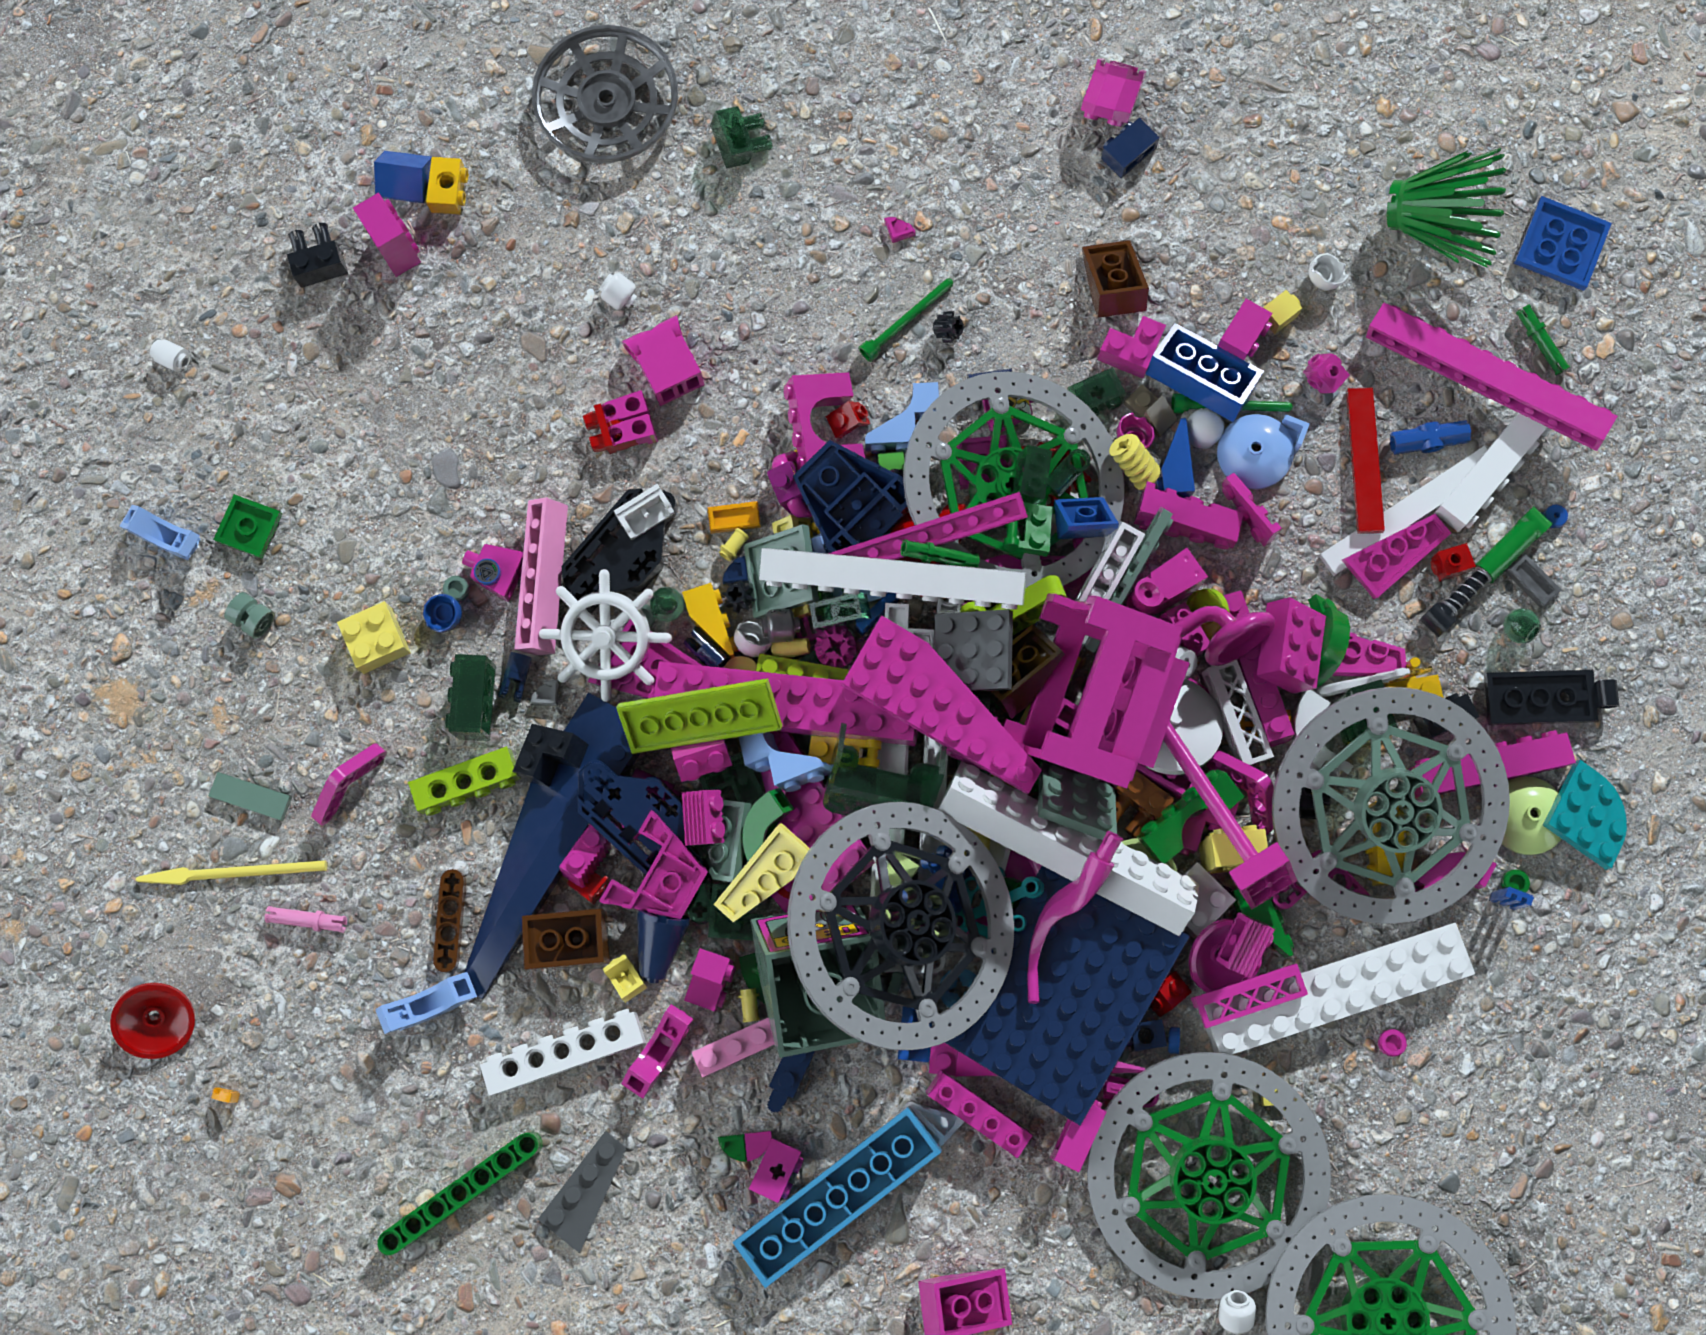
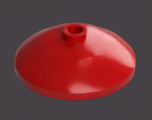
(151, 1035)

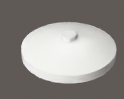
(1197, 724)

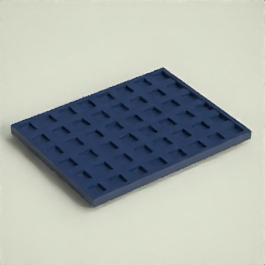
(1094, 989)

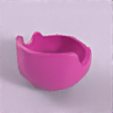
(1138, 426)

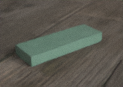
(250, 796)

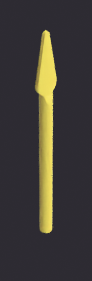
(183, 875)

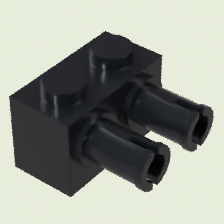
(316, 262)

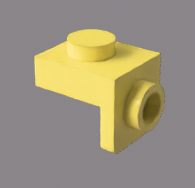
(624, 978)

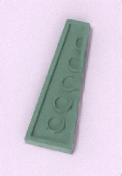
(1148, 546)

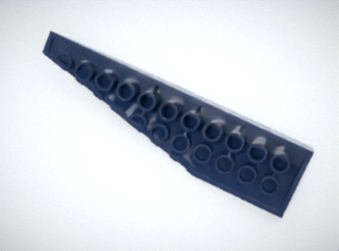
(542, 840)

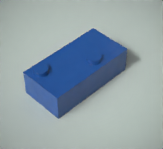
(1204, 372)

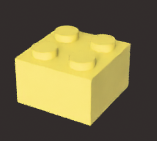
(373, 637)

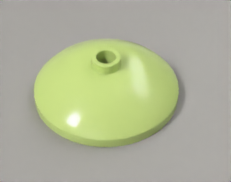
(1523, 832)

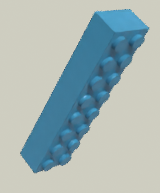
(837, 1196)

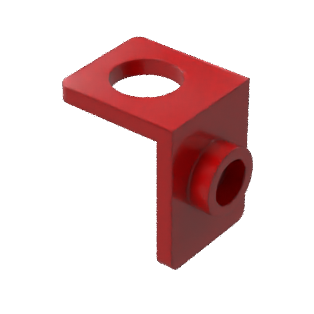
(593, 889)

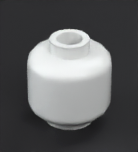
(618, 291)
(1237, 1312)

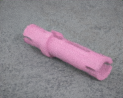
(318, 920)

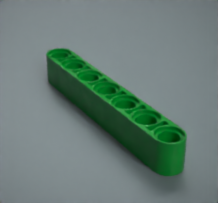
(447, 1196)

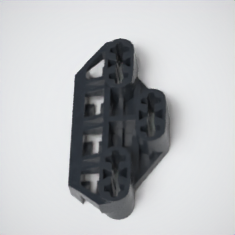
(618, 556)

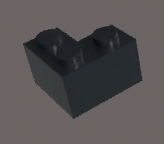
(546, 749)

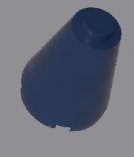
(658, 943)

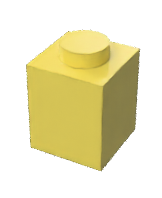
(1284, 310)

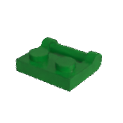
(1035, 531)

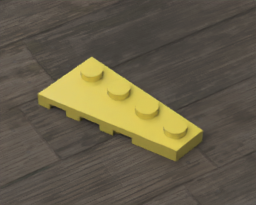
(764, 874)

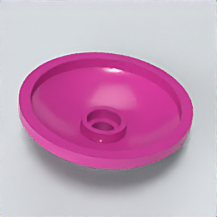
(1203, 967)

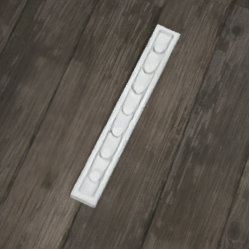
(1403, 513)

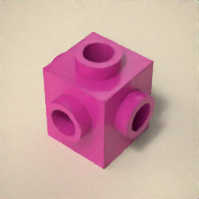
(1325, 373)

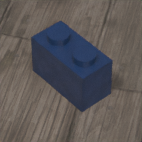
(1129, 147)

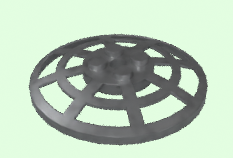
(601, 83)

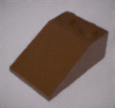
(1115, 279)
(565, 939)

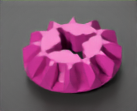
(847, 650)

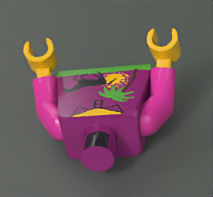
(784, 485)

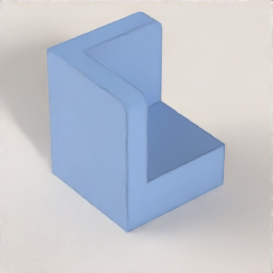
(1297, 430)

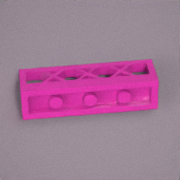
(1247, 985)

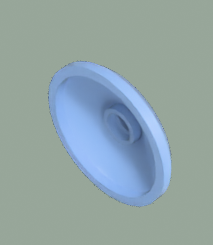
(1257, 468)

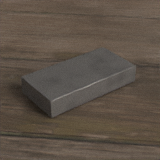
(1533, 580)

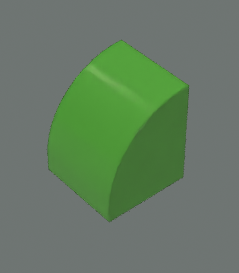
(891, 460)

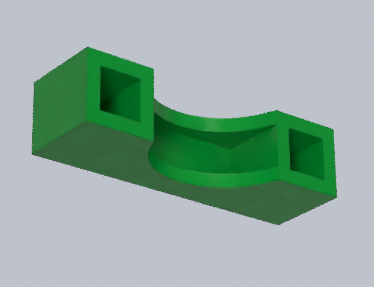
(1164, 835)

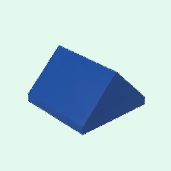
(402, 176)
(1084, 518)

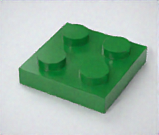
(247, 526)

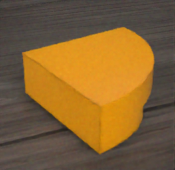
(225, 1095)

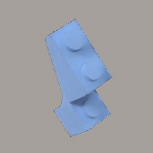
(898, 430)
(787, 769)

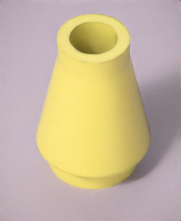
(791, 649)

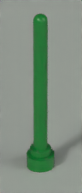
(871, 349)
(1182, 403)

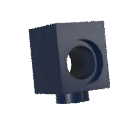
(1157, 1036)

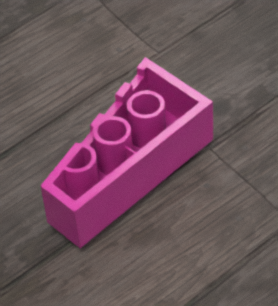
(1190, 517)

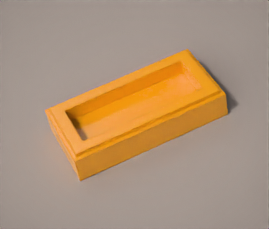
(733, 516)

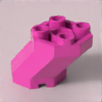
(1112, 92)

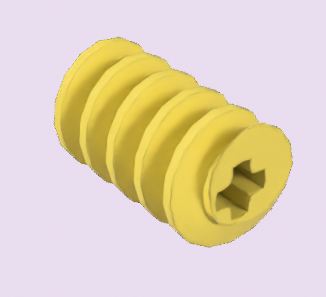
(1135, 460)

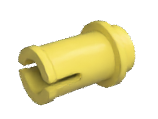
(733, 545)
(749, 1005)

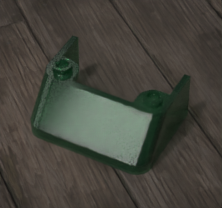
(859, 786)

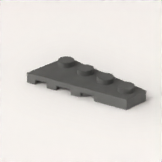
(579, 1200)

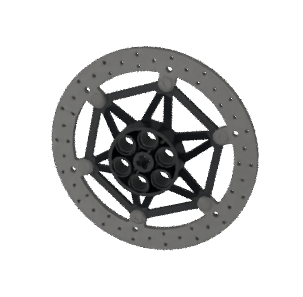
(999, 918)

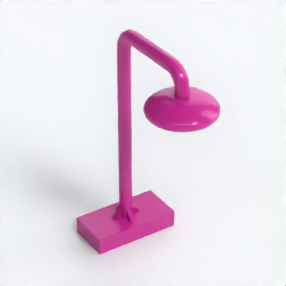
(1263, 872)

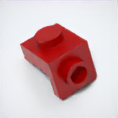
(847, 418)
(1170, 994)

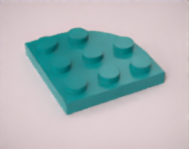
(1589, 815)

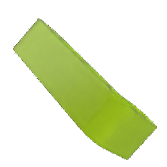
(1034, 599)

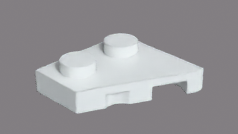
(937, 1122)

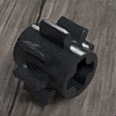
(948, 327)
(738, 590)

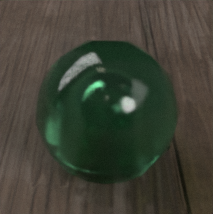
(666, 604)
(1521, 625)

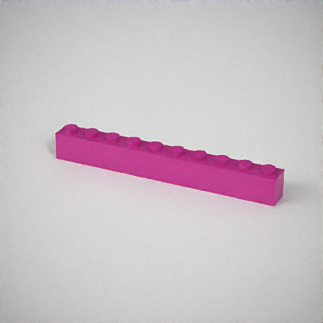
(1491, 376)

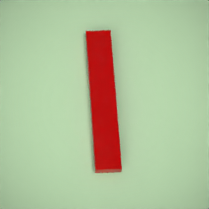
(1365, 461)

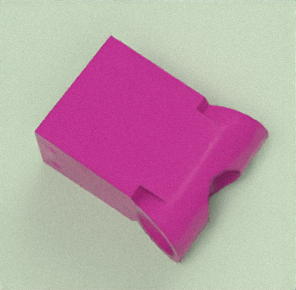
(665, 360)
(1167, 584)

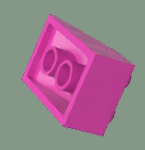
(965, 1303)

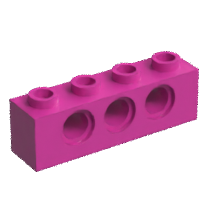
(979, 1113)

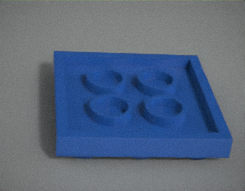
(1562, 243)

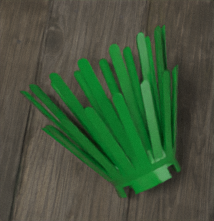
(1425, 202)

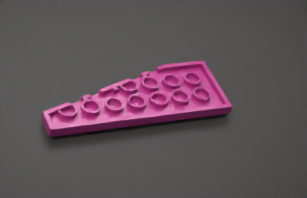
(921, 690)
(811, 818)

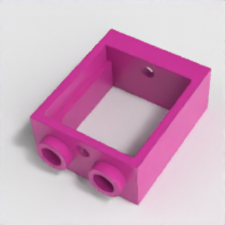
(1077, 1140)

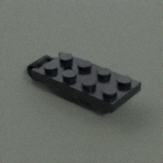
(1536, 699)

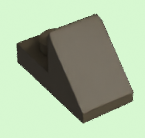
(1155, 410)

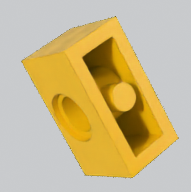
(443, 172)

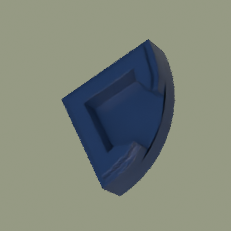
(736, 571)

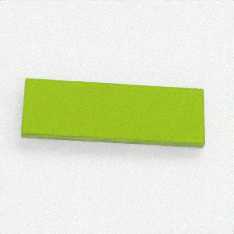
(699, 716)

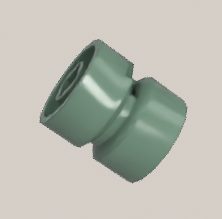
(249, 615)

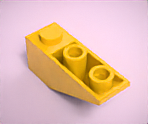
(705, 613)

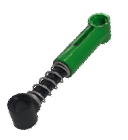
(1487, 569)

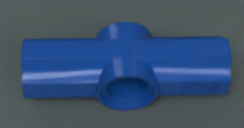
(1430, 437)

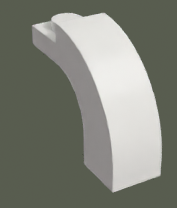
(1305, 710)

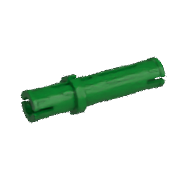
(1542, 339)
(929, 553)

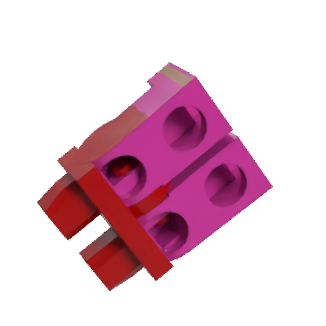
(622, 423)

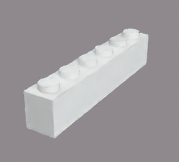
(1491, 472)

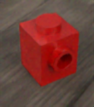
(1452, 562)

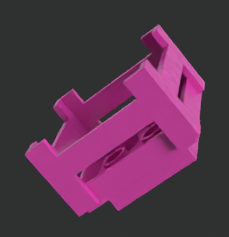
(1125, 695)

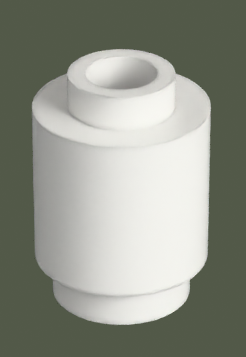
(170, 355)

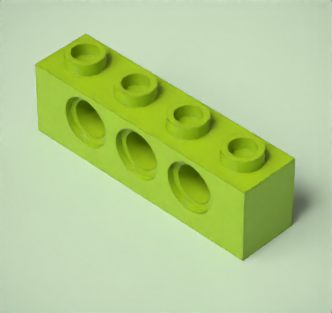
(424, 788)

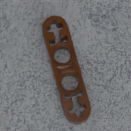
(454, 921)

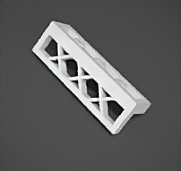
(1231, 725)

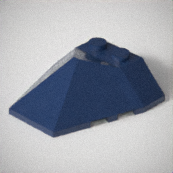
(850, 496)

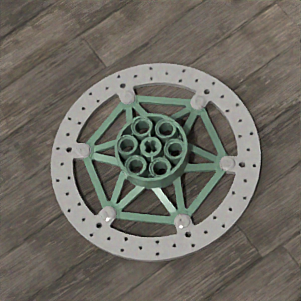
(1477, 858)

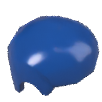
(442, 613)

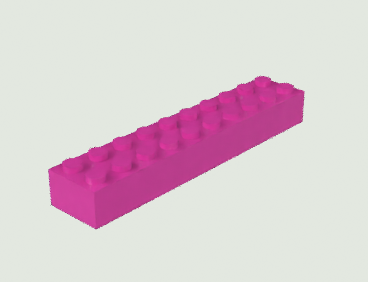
(803, 702)

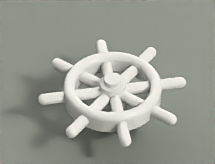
(605, 635)

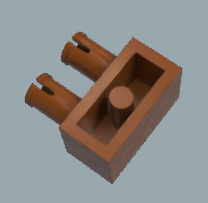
(1145, 798)

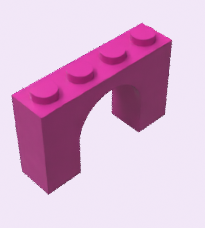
(810, 392)

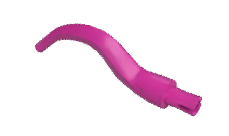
(1070, 900)

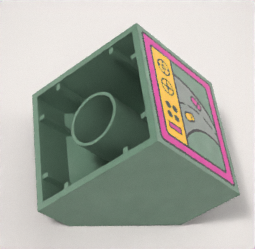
(792, 1015)

